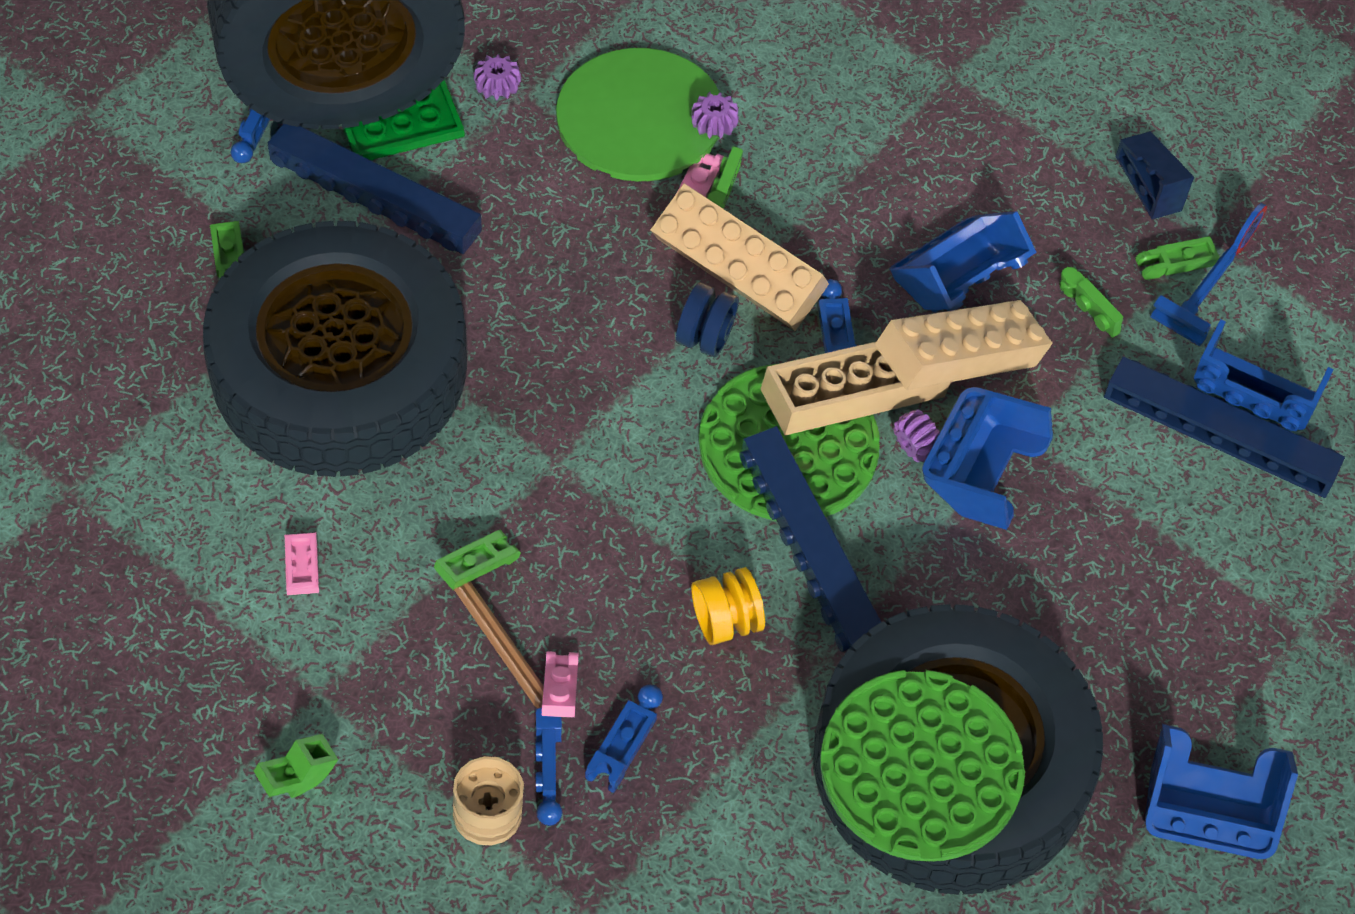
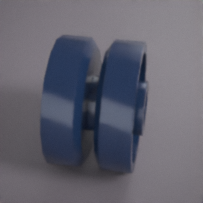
(707, 319)

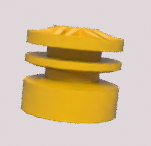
(735, 604)

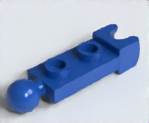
(251, 132)
(835, 319)
(547, 734)
(625, 737)

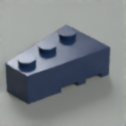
(1154, 174)

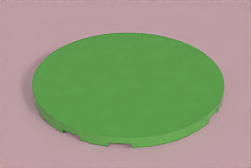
(634, 114)
(833, 458)
(922, 765)

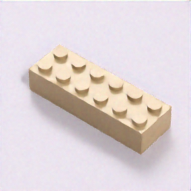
(740, 257)
(963, 344)
(838, 389)

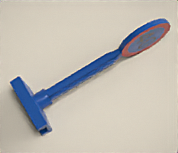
(1183, 318)

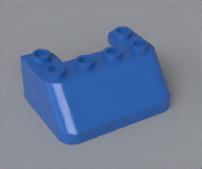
(963, 255)
(1255, 387)
(977, 448)
(1216, 804)

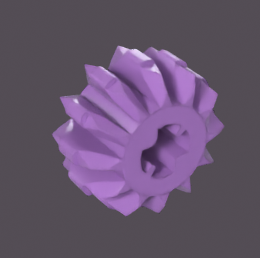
(497, 77)
(715, 115)
(916, 434)

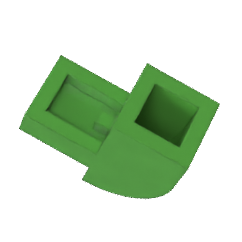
(300, 770)

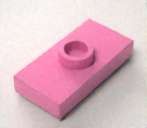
(301, 563)

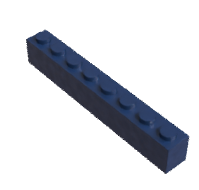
(375, 187)
(1224, 427)
(809, 536)

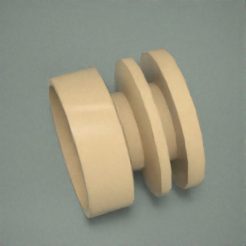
(487, 784)

